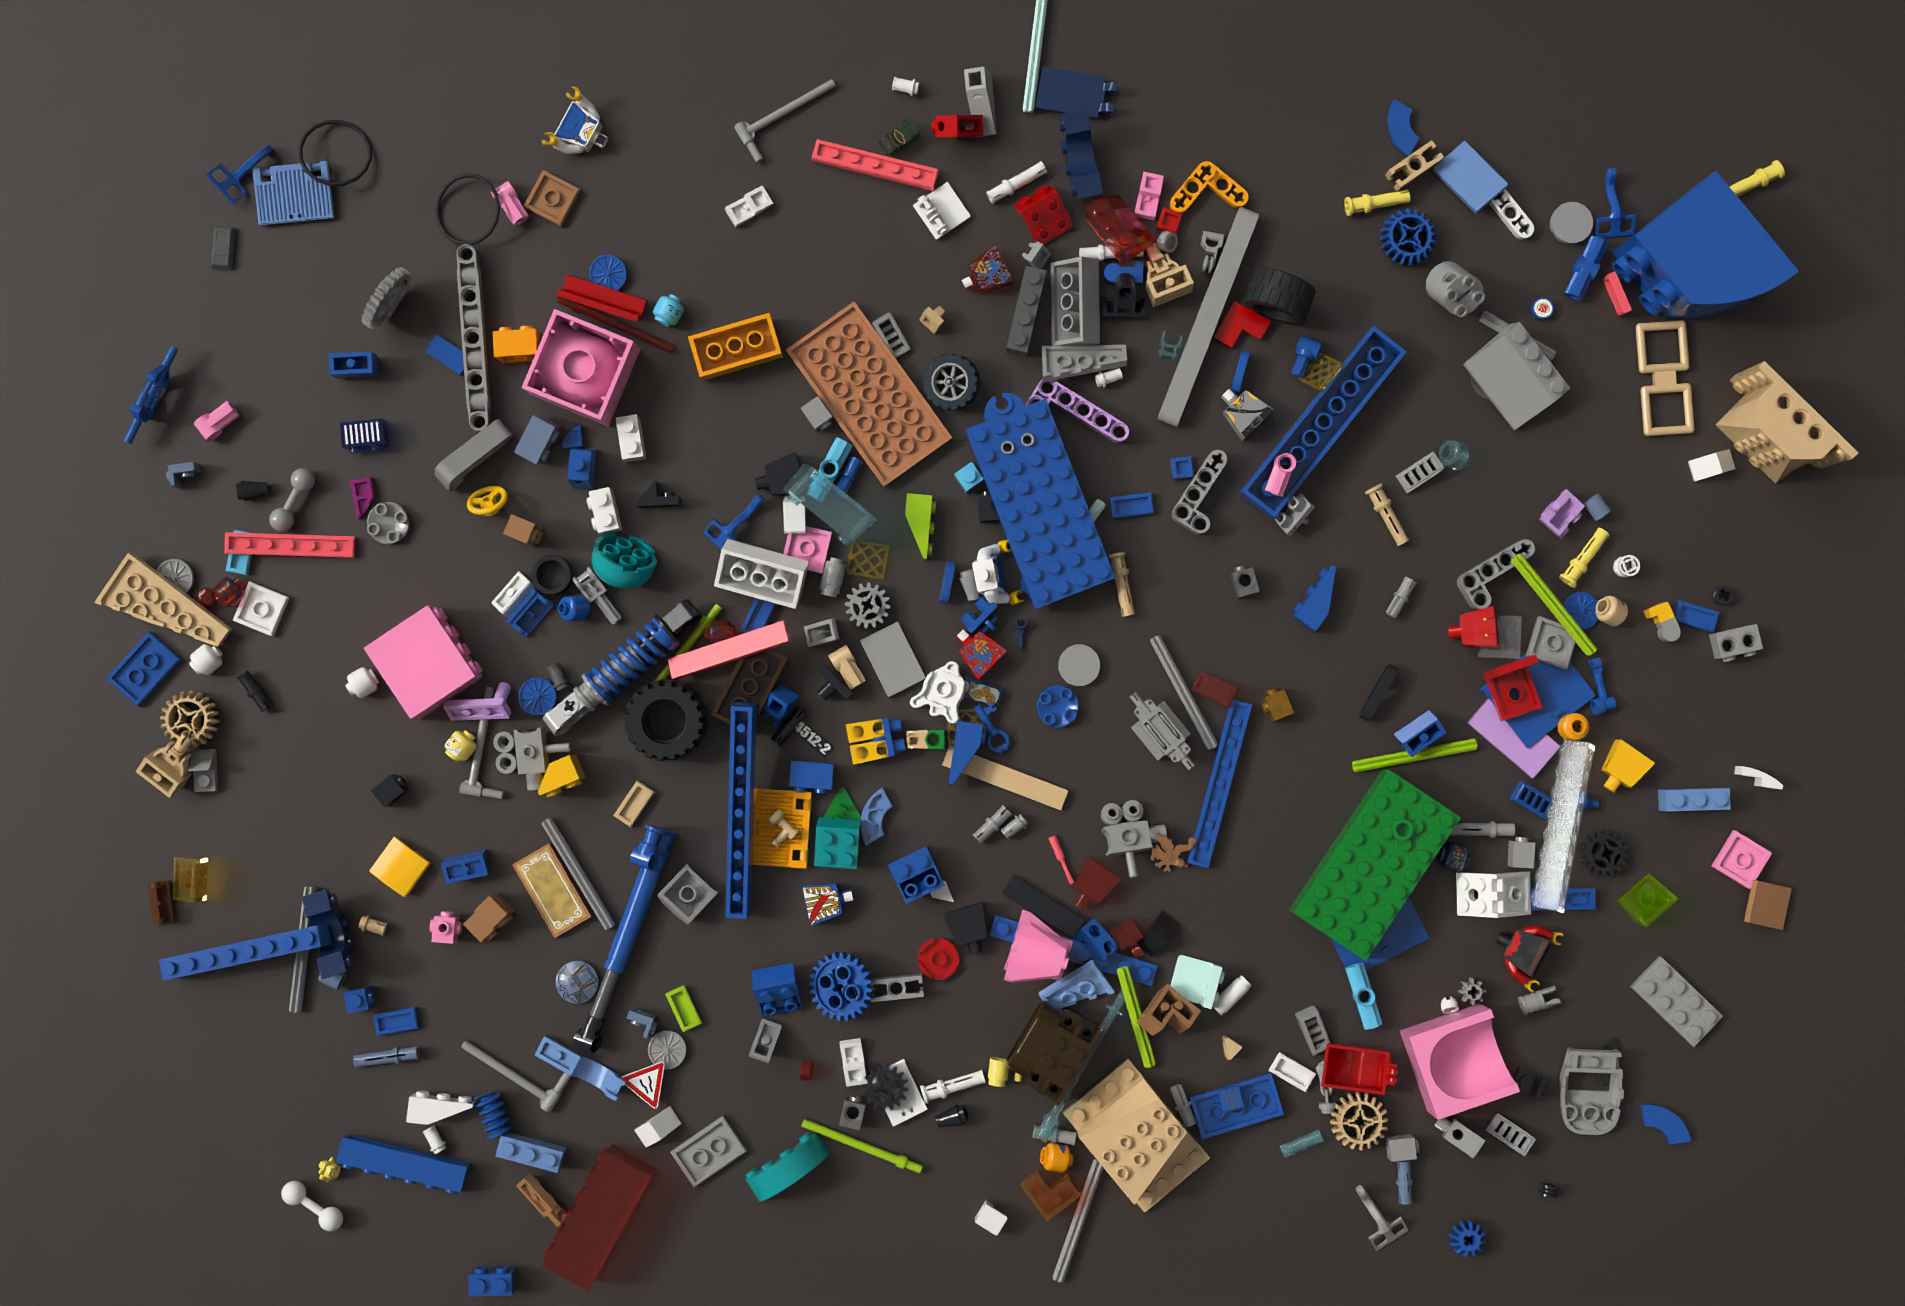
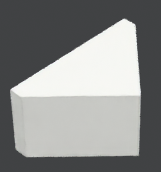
(1711, 465)
(794, 517)
(658, 1126)

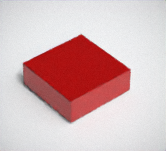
(1169, 220)

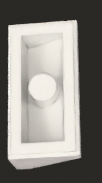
(513, 594)

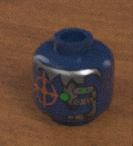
(1454, 856)

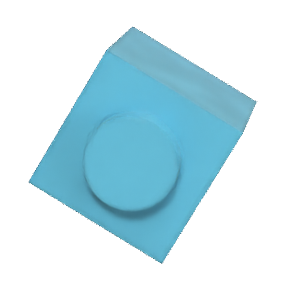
(968, 477)

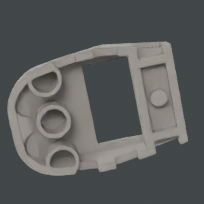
(1591, 1110)

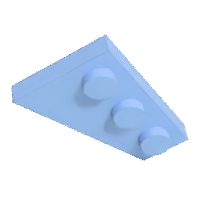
(1078, 985)

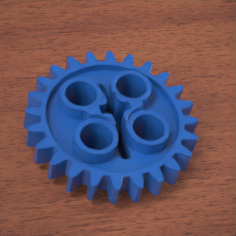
(826, 993)

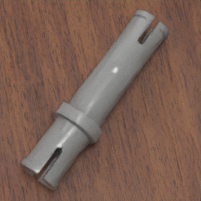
(1485, 829)

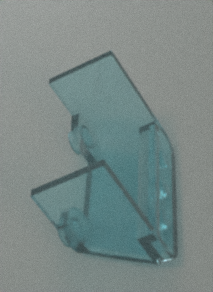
(829, 504)

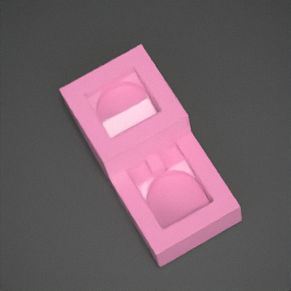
(1148, 196)

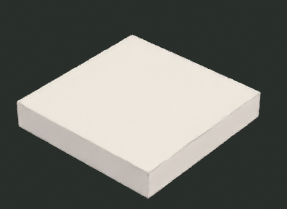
(261, 609)

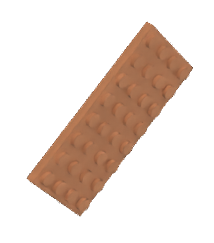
(869, 394)

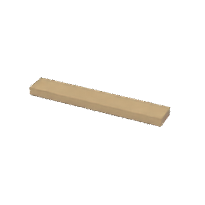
(1012, 780)

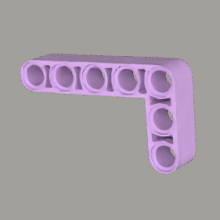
(1071, 409)

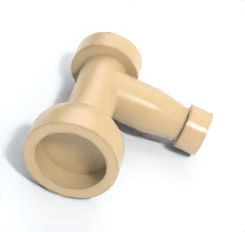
(788, 830)

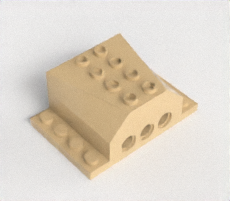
(1779, 426)
(1135, 1136)

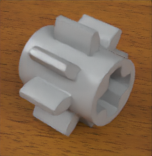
(1475, 995)

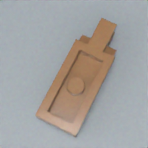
(541, 1199)

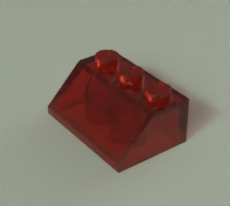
(1118, 227)

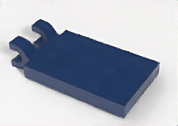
(1071, 91)

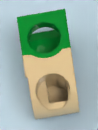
(926, 739)

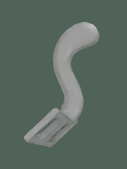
(1384, 1227)

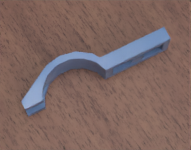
(580, 1067)

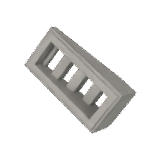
(897, 332)
(1435, 462)
(1307, 1018)
(1527, 1143)

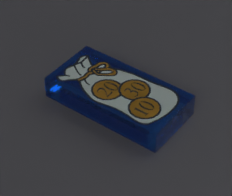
(982, 692)

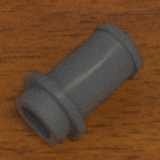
(558, 677)

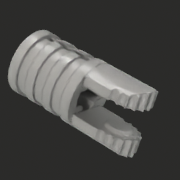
(1535, 1001)

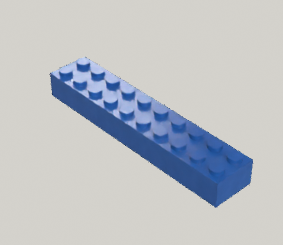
(1326, 418)

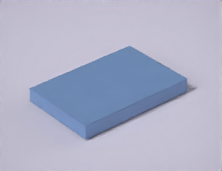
(1470, 177)

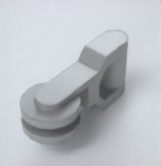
(1209, 264)

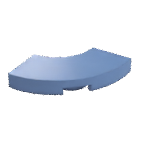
(873, 816)

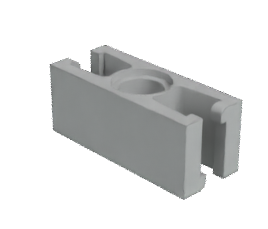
(904, 994)

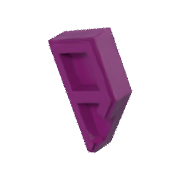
(363, 495)

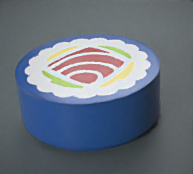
(1542, 308)

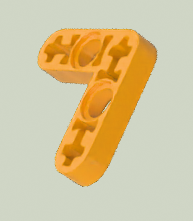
(1209, 181)

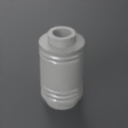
(832, 577)

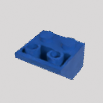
(916, 874)
(776, 989)

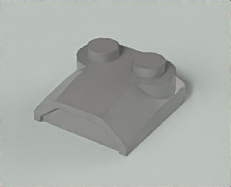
(686, 894)

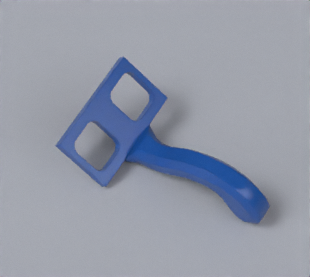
(234, 178)
(1616, 214)
(728, 531)

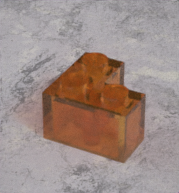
(1050, 1199)

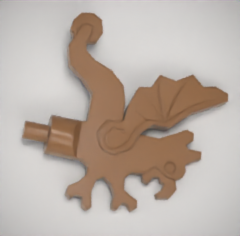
(1171, 854)

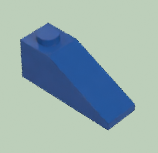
(966, 744)

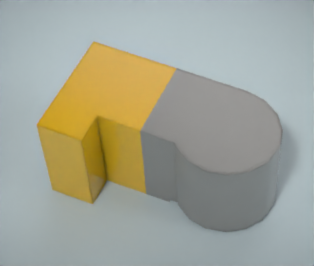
(1665, 621)

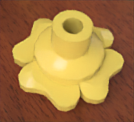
(329, 1169)

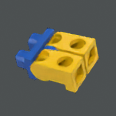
(880, 739)

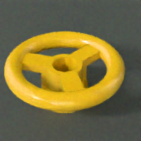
(488, 503)

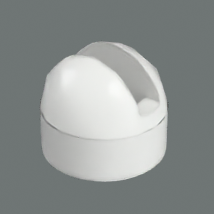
(1449, 1006)

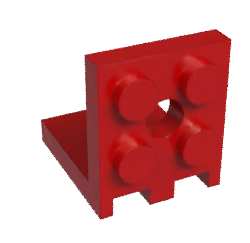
(1513, 676)

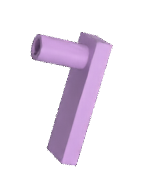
(481, 708)

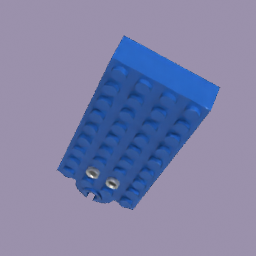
(1038, 500)

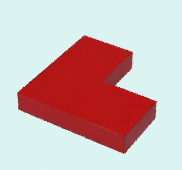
(1240, 319)

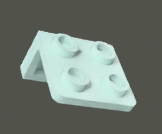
(1197, 980)

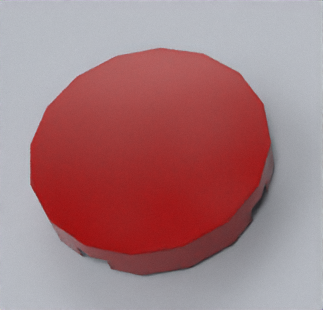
(938, 958)

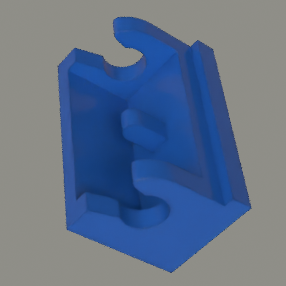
(530, 613)
(465, 866)

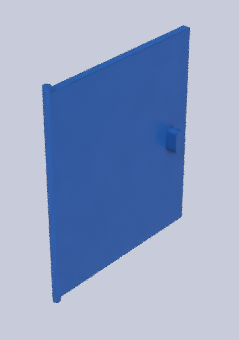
(1559, 693)
(1400, 936)

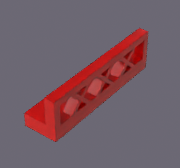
(603, 298)

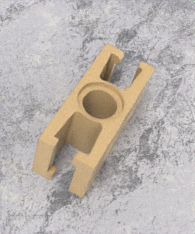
(1408, 171)

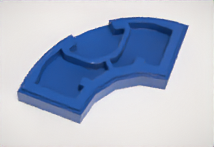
(1400, 129)
(1666, 1121)

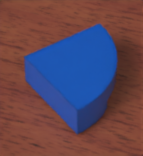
(573, 438)

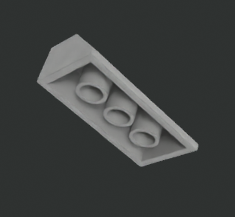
(1075, 302)

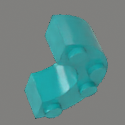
(789, 1168)

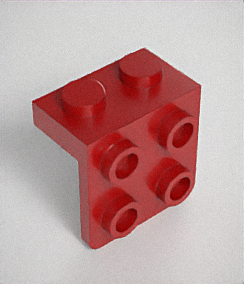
(1044, 214)

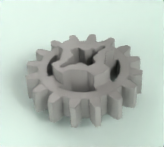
(876, 609)

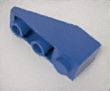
(1317, 604)

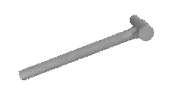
(747, 132)
(471, 786)
(548, 1098)

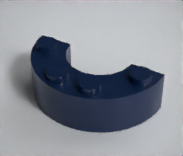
(1079, 154)
(323, 909)

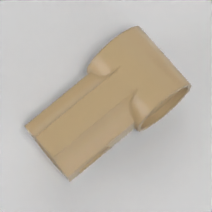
(845, 664)

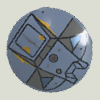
(577, 982)

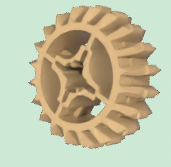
(179, 706)
(1367, 1120)

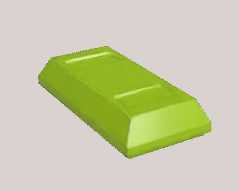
(683, 1008)

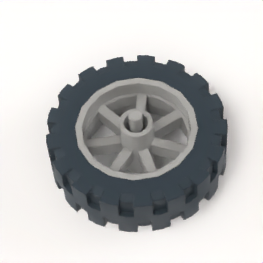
(970, 373)

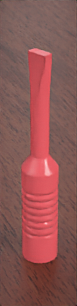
(1060, 856)

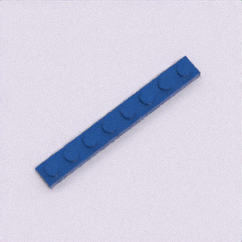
(1219, 783)
(1080, 953)

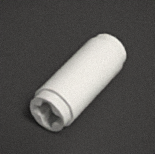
(1232, 994)

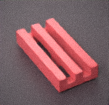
(1617, 294)

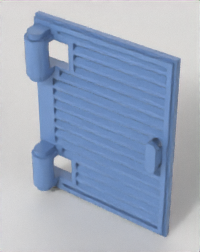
(292, 194)

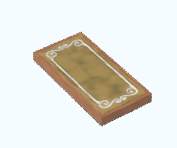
(552, 890)

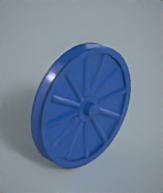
(608, 271)
(1582, 609)
(537, 696)

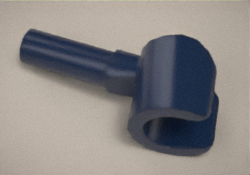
(1021, 632)

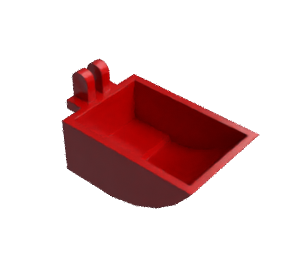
(1358, 1068)

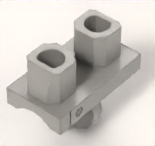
(1295, 514)

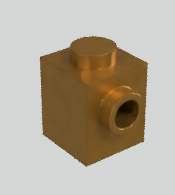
(1276, 704)

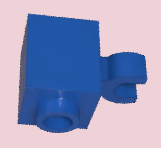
(780, 704)

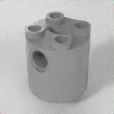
(1454, 288)

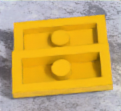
(400, 867)

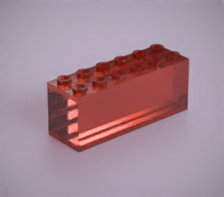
(598, 1217)

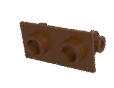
(161, 902)

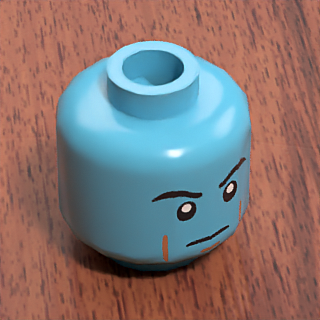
(668, 310)

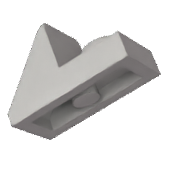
(205, 770)
(765, 1041)

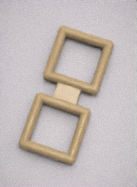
(1665, 378)

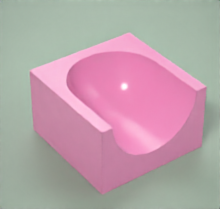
(581, 367)
(1458, 1061)

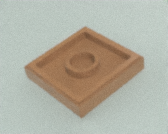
(552, 198)
(1767, 904)

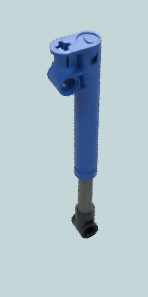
(651, 857)

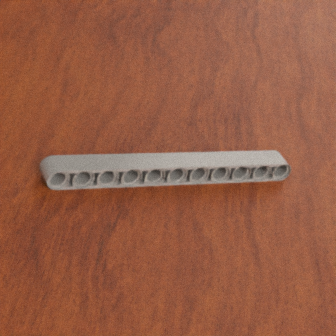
(1208, 316)

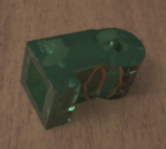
(899, 137)

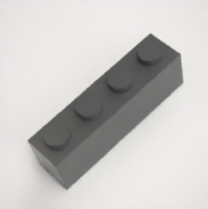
(1026, 311)

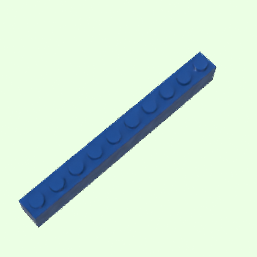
(741, 810)

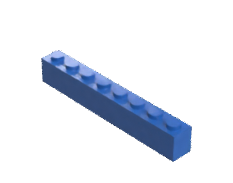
(245, 951)

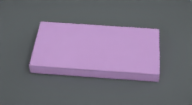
(1504, 739)

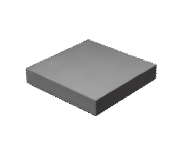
(1551, 643)

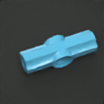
(836, 457)
(1368, 1008)

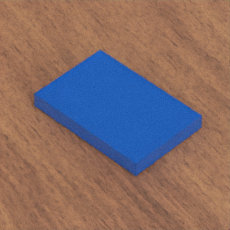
(144, 668)

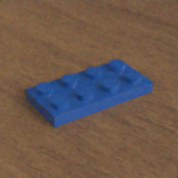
(1259, 1101)

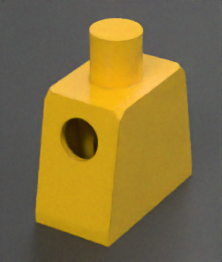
(1624, 766)

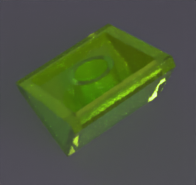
(1647, 901)

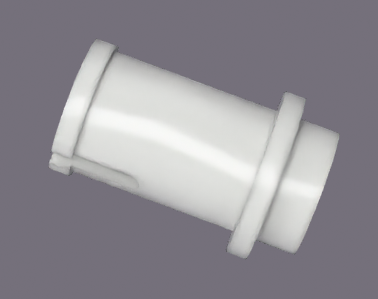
(905, 86)
(1108, 377)
(434, 1139)

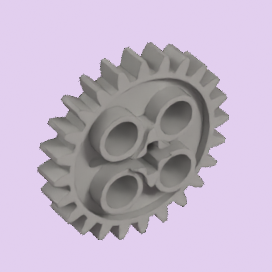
(386, 298)

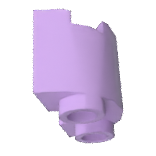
(1561, 513)

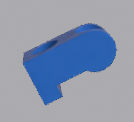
(1113, 270)
(1097, 940)

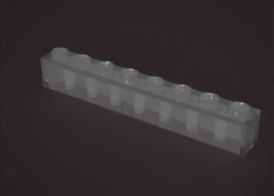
(1563, 826)

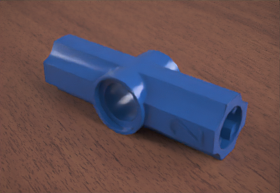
(1586, 268)

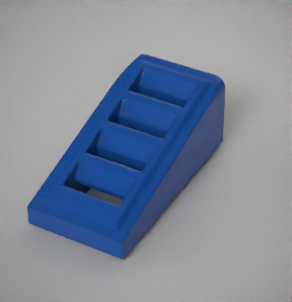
(1517, 793)

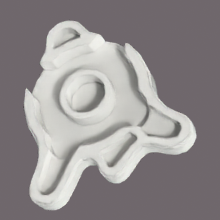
(943, 692)

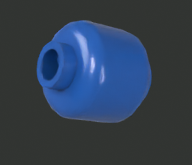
(574, 607)

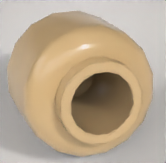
(1611, 610)

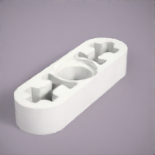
(1519, 213)

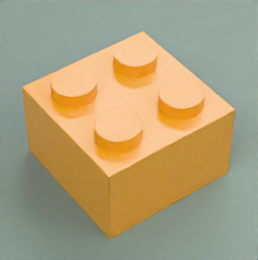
(516, 345)

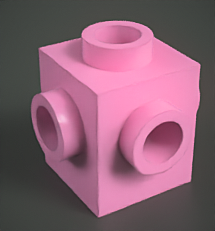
(440, 933)

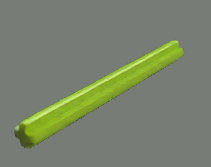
(1554, 604)
(1404, 757)

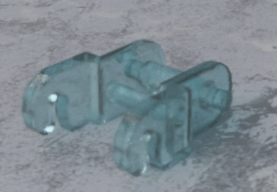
(1173, 355)

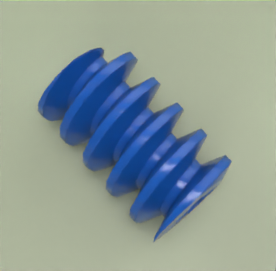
(493, 1114)

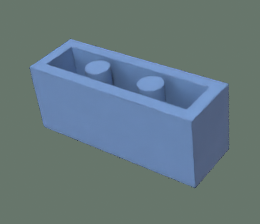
(1694, 799)
(531, 1152)

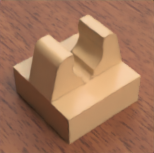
(933, 319)

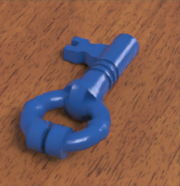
(992, 731)

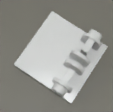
(941, 210)

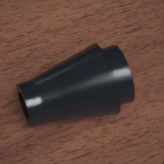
(249, 490)
(952, 1117)

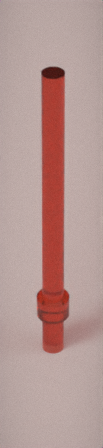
(580, 308)

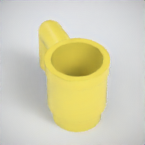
(999, 1072)

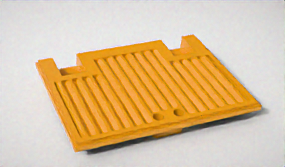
(765, 805)

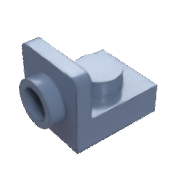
(186, 470)
(640, 1017)

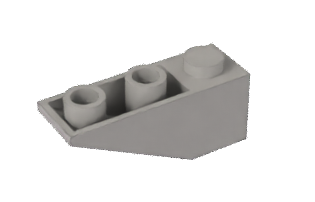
(980, 97)

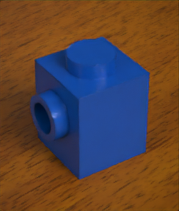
(359, 999)

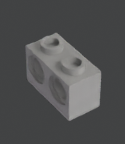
(1735, 640)

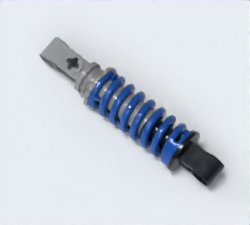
(607, 683)

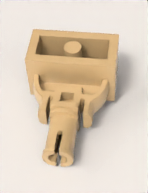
(1165, 278)
(168, 766)

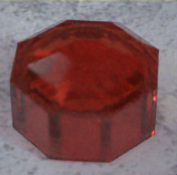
(205, 597)
(807, 1070)

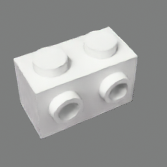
(605, 511)

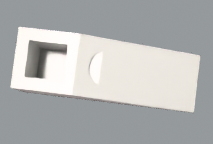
(429, 1108)

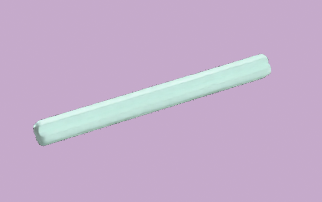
(1034, 57)

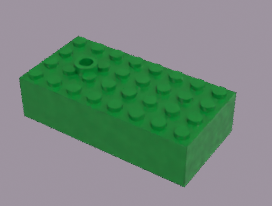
(1374, 864)

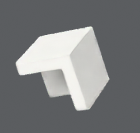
(990, 1218)

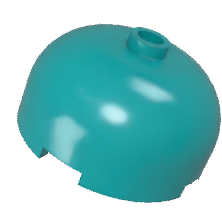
(615, 565)

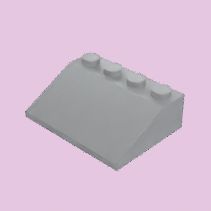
(1516, 375)

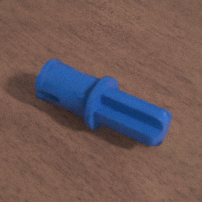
(849, 474)

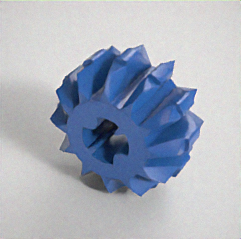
(1464, 1246)

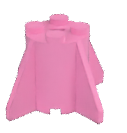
(1036, 952)

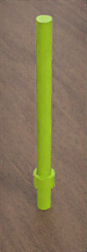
(704, 624)
(900, 1161)

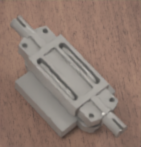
(1161, 731)

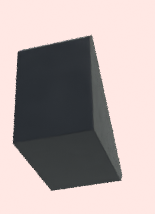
(1157, 934)

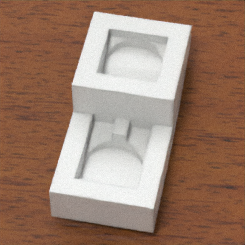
(749, 206)
(1761, 778)
(853, 1062)

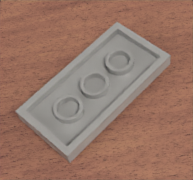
(1676, 1001)

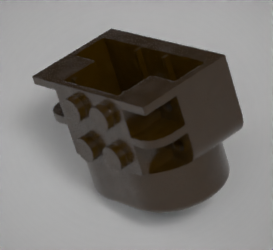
(1053, 1049)

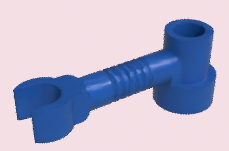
(1603, 702)

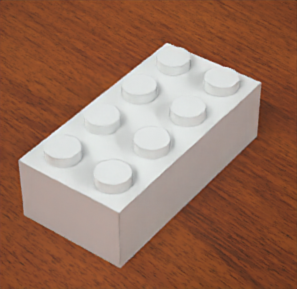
(761, 573)

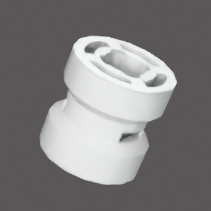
(1622, 567)

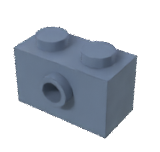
(537, 439)

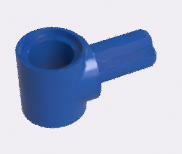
(1305, 351)

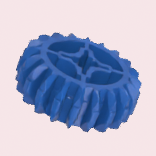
(1413, 243)

